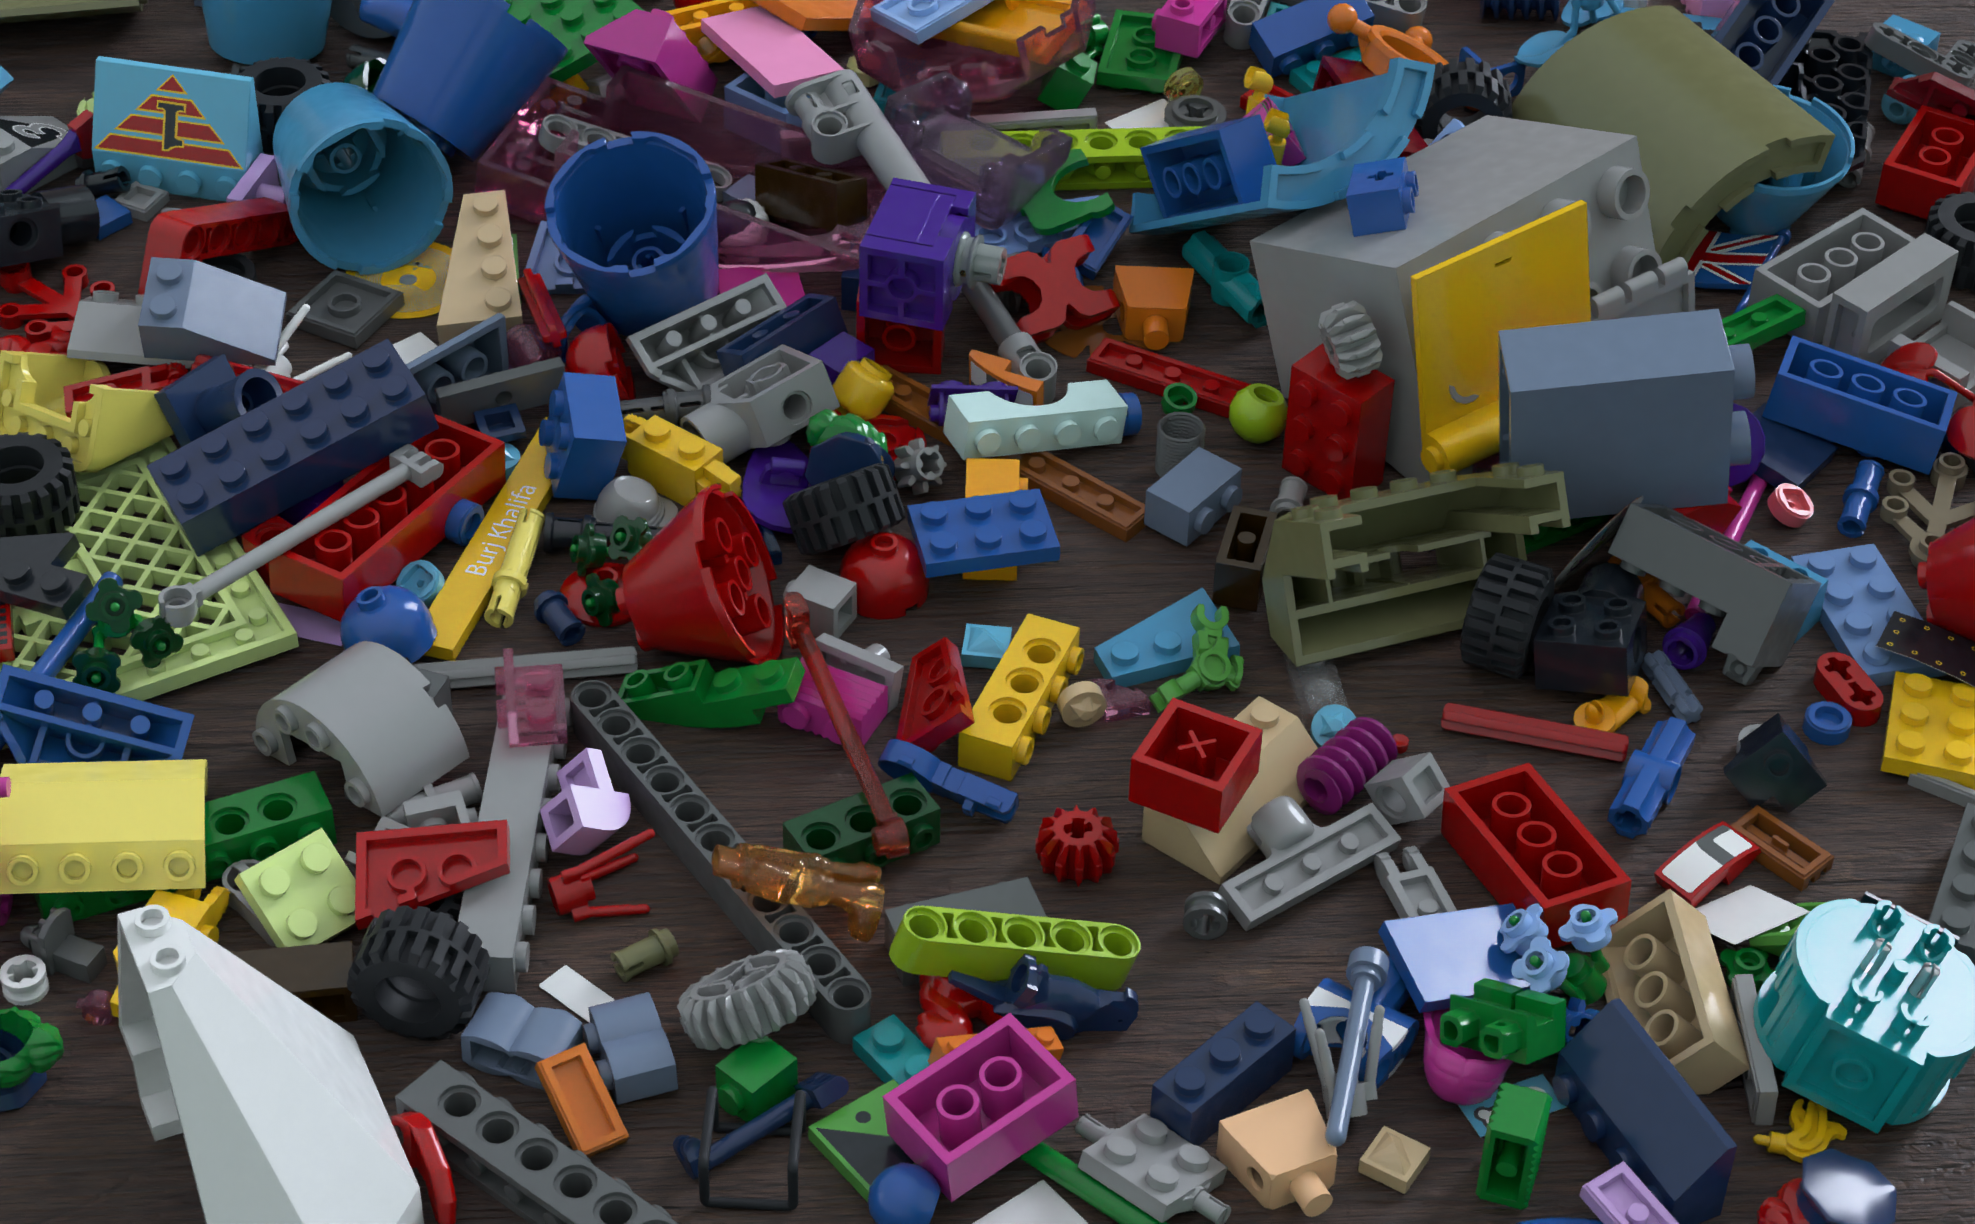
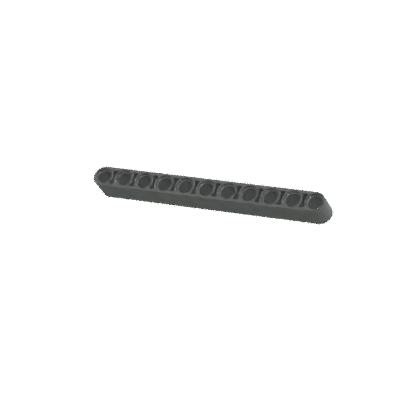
(692, 830)

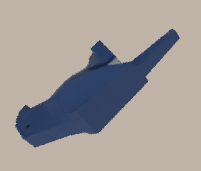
(1052, 1000)

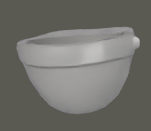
(634, 499)

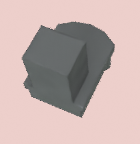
(61, 949)

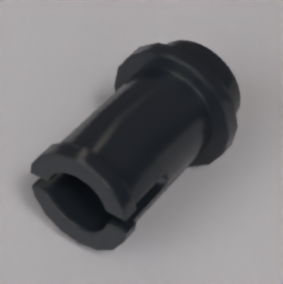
(105, 181)

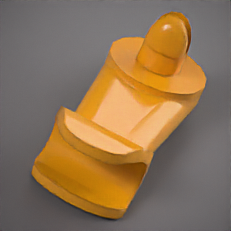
(1613, 711)

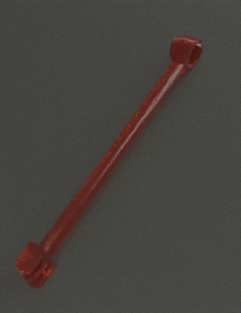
(891, 834)

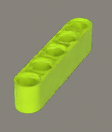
(991, 943)

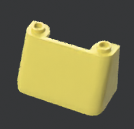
(99, 430)

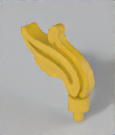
(1809, 1133)

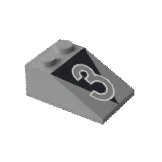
(25, 142)

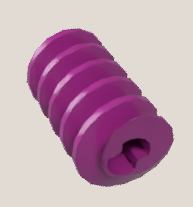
(1345, 764)

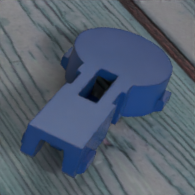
(949, 782)

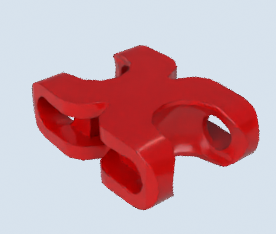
(1054, 291)

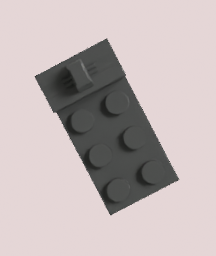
(1760, 595)

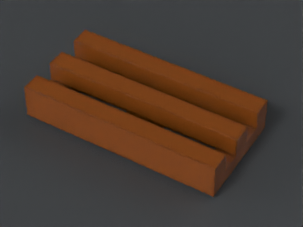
(1775, 850)

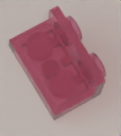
(533, 703)

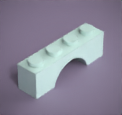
(992, 427)

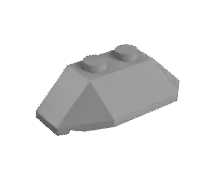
(684, 346)

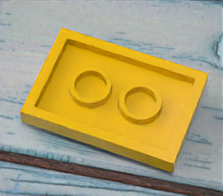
(1930, 729)

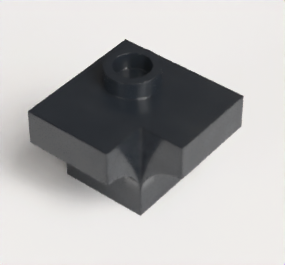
(1776, 765)

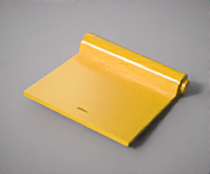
(1460, 305)

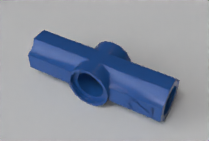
(1651, 777)

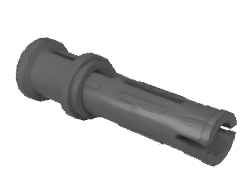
(670, 401)

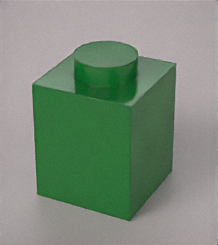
(1068, 83)
(755, 1078)

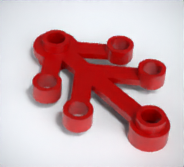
(19, 279)

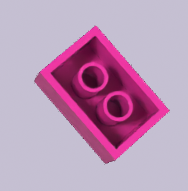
(981, 1106)

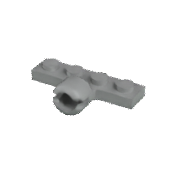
(1302, 857)

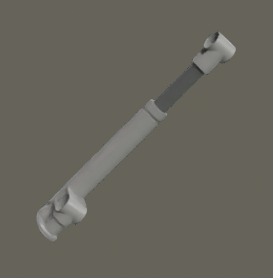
(848, 123)

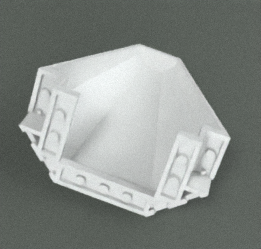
(257, 1083)

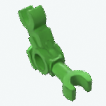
(1210, 663)

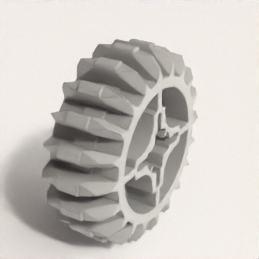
(747, 999)

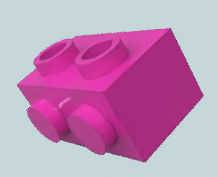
(1188, 25)

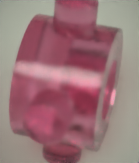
(96, 1007)

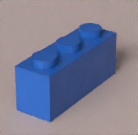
(1301, 35)

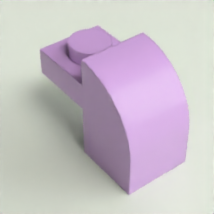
(586, 807)

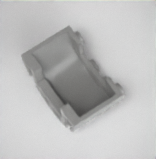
(371, 717)

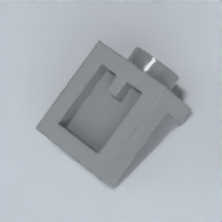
(438, 810)

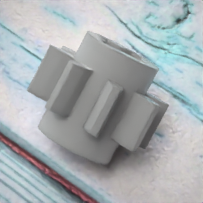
(918, 466)

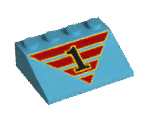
(175, 126)

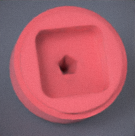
(1790, 505)

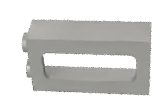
(1891, 298)

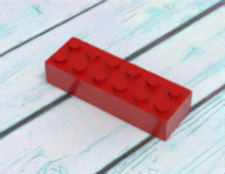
(393, 529)

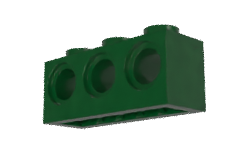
(844, 827)

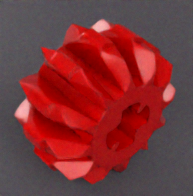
(1077, 845)

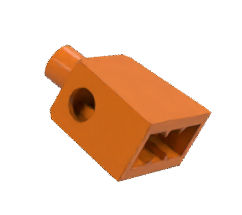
(1153, 303)

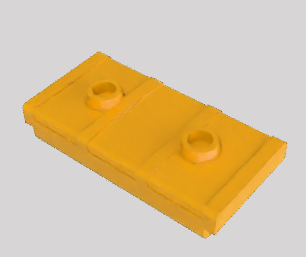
(1002, 22)

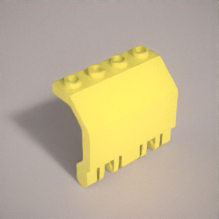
(103, 826)

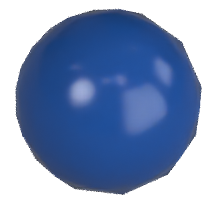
(903, 1195)

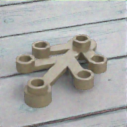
(1947, 475)

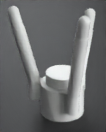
(284, 367)

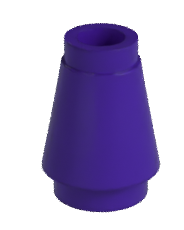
(1689, 641)

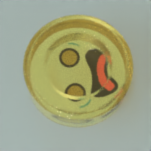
(1182, 83)

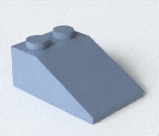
(209, 312)

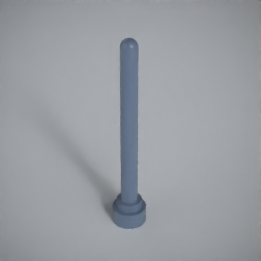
(1366, 973)

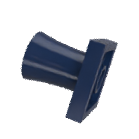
(213, 397)

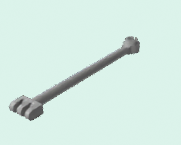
(181, 602)

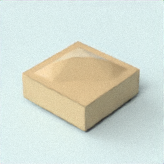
(1394, 1159)

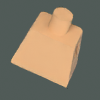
(1281, 1153)

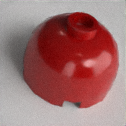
(599, 353)
(886, 575)

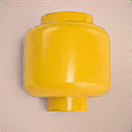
(863, 388)

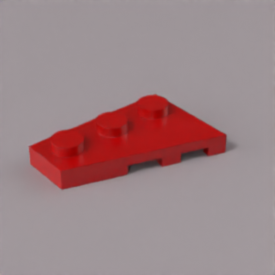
(935, 697)
(426, 864)

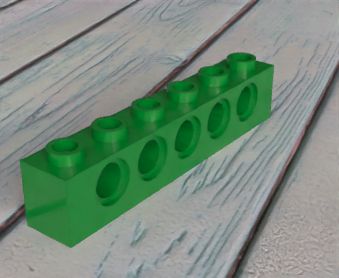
(236, 829)

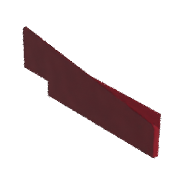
(1935, 92)

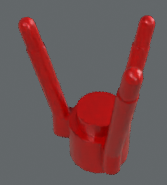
(574, 887)

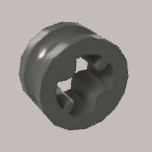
(1202, 926)

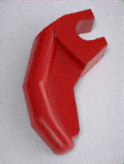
(427, 1155)

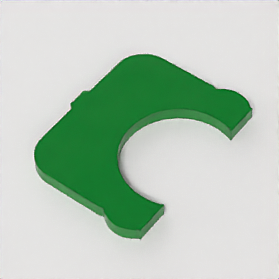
(1052, 214)

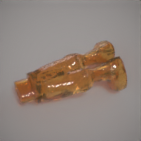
(805, 881)

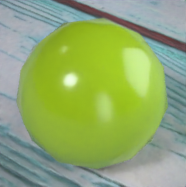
(1258, 413)

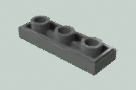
(523, 385)

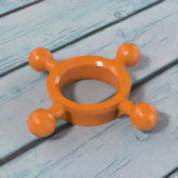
(1383, 43)

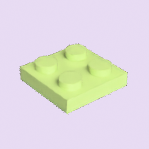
(302, 892)

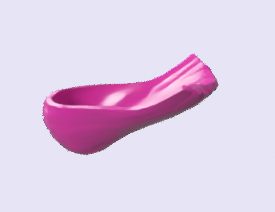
(1459, 1072)

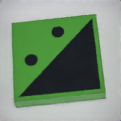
(858, 1139)

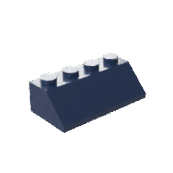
(1645, 1114)

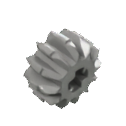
(1350, 340)

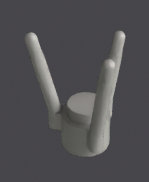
(1365, 1089)

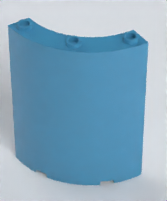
(1336, 130)

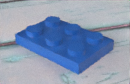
(983, 532)

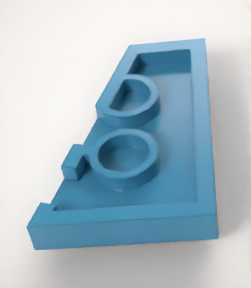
(1157, 645)

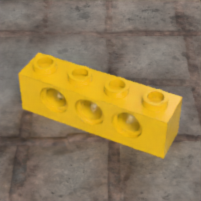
(1020, 697)

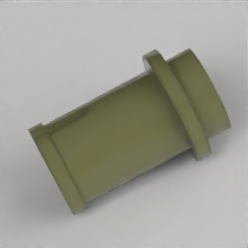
(645, 954)

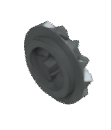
(1194, 111)

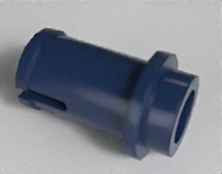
(553, 610)

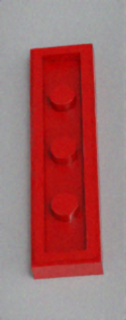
(1155, 372)

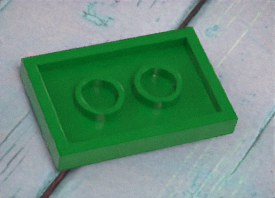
(1131, 55)

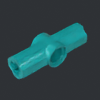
(1228, 275)

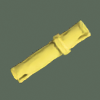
(512, 577)

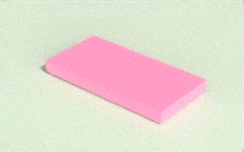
(768, 49)

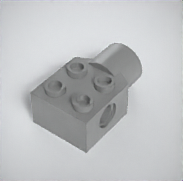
(763, 402)

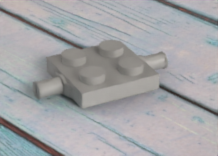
(1153, 1168)

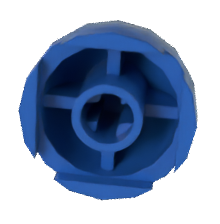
(391, 618)

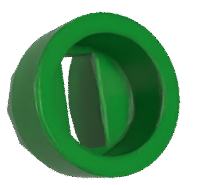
(1175, 396)

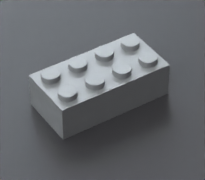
(1824, 264)

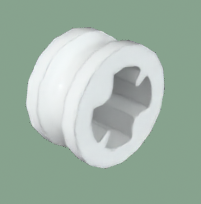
(28, 990)

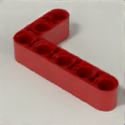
(217, 231)

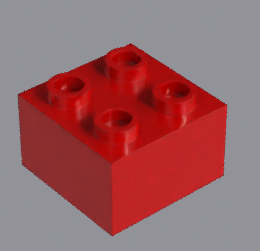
(1195, 765)

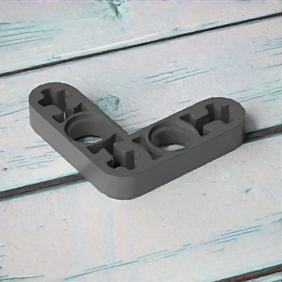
(1921, 59)

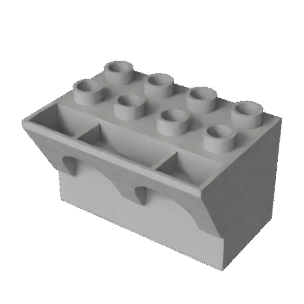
(1470, 192)

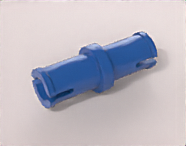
(1860, 498)

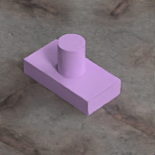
(259, 181)

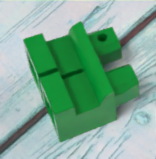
(1505, 1022)

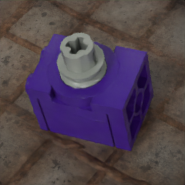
(922, 255)

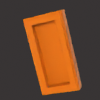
(581, 1101)

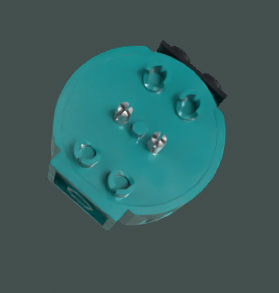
(1869, 1011)

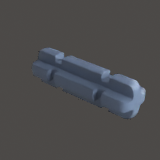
(1672, 687)

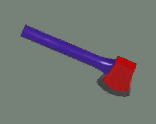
(76, 141)

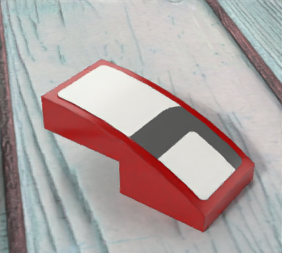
(1705, 862)

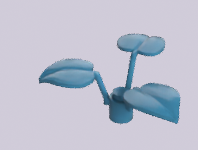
(1574, 15)

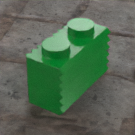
(1513, 1145)

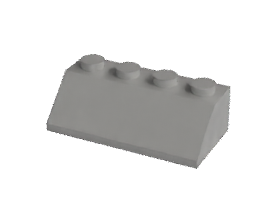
(109, 331)

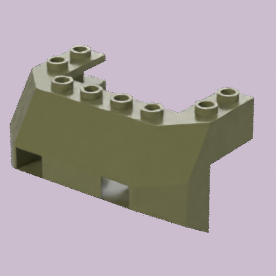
(1337, 564)

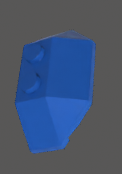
(70, 722)

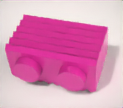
(862, 697)

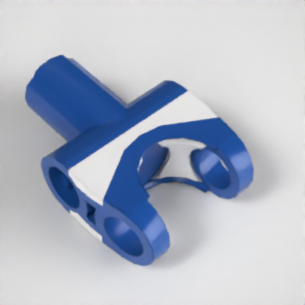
(1330, 1010)

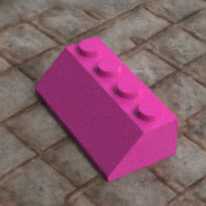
(654, 46)

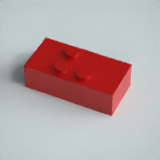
(1531, 847)

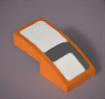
(989, 368)

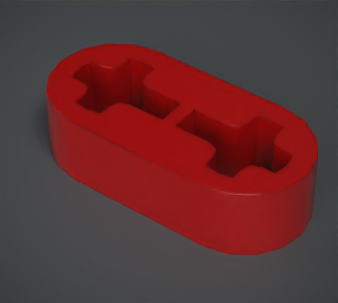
(1853, 686)

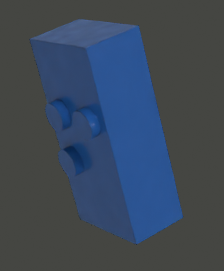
(1209, 166)
(1860, 405)

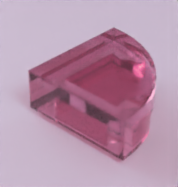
(1122, 701)

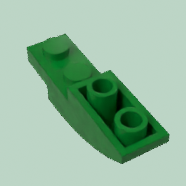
(701, 698)

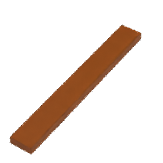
(1056, 478)

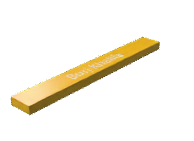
(469, 583)

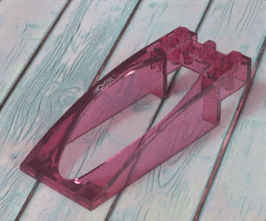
(709, 125)

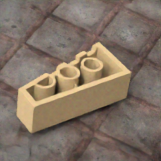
(480, 268)

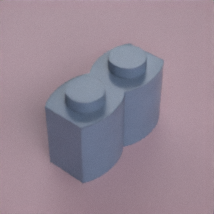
(512, 1036)
(631, 1048)

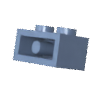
(1193, 496)

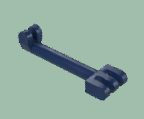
(820, 1091)

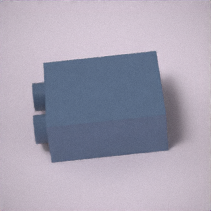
(1627, 408)

